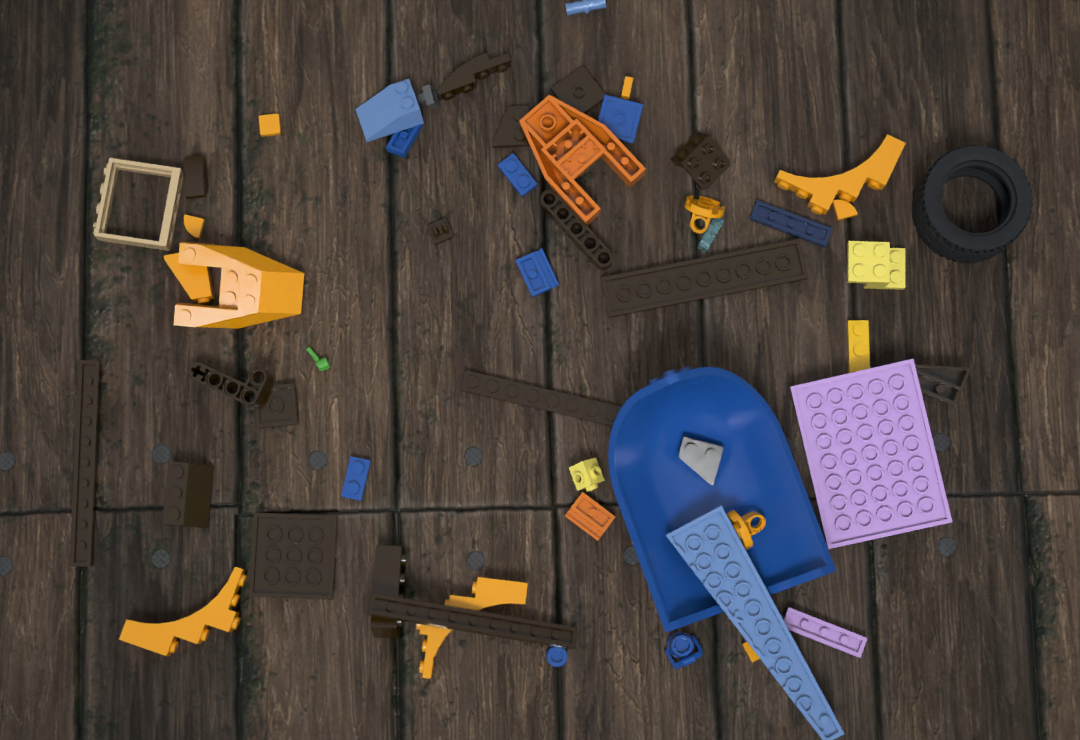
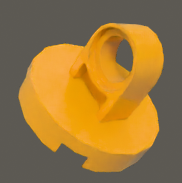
(705, 209)
(743, 527)

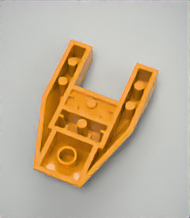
(251, 288)

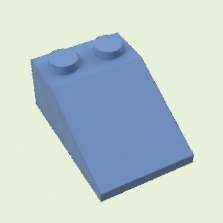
(390, 111)

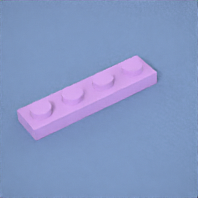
(824, 632)

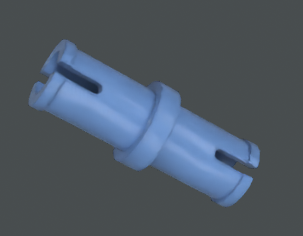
(584, 6)

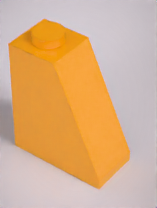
(193, 278)

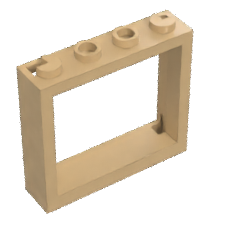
(170, 214)

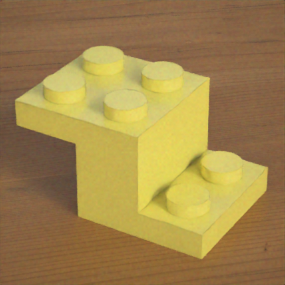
(875, 265)

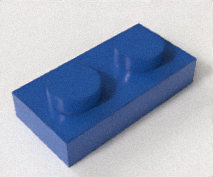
(403, 141)
(517, 175)
(356, 478)

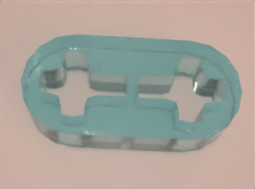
(710, 234)

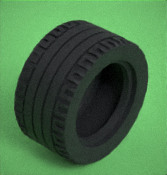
(995, 170)

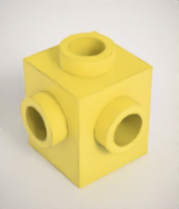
(586, 474)

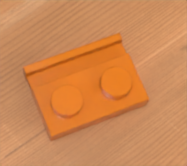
(590, 516)

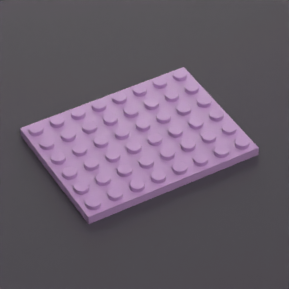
(871, 454)

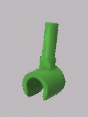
(322, 364)

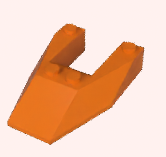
(568, 144)

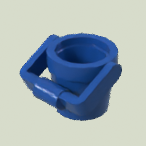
(680, 646)

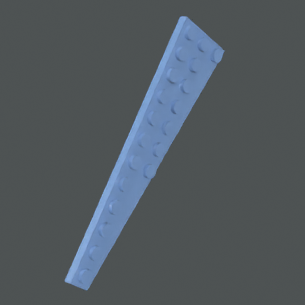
(729, 575)

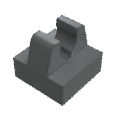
(428, 97)

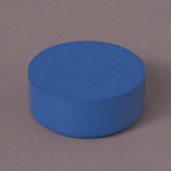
(556, 656)

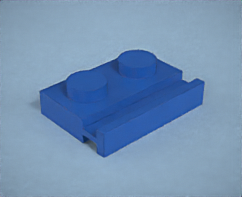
(537, 273)

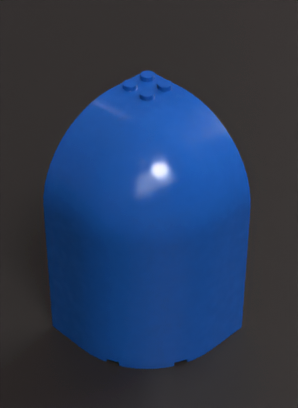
(664, 493)

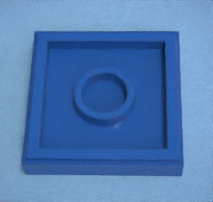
(620, 117)

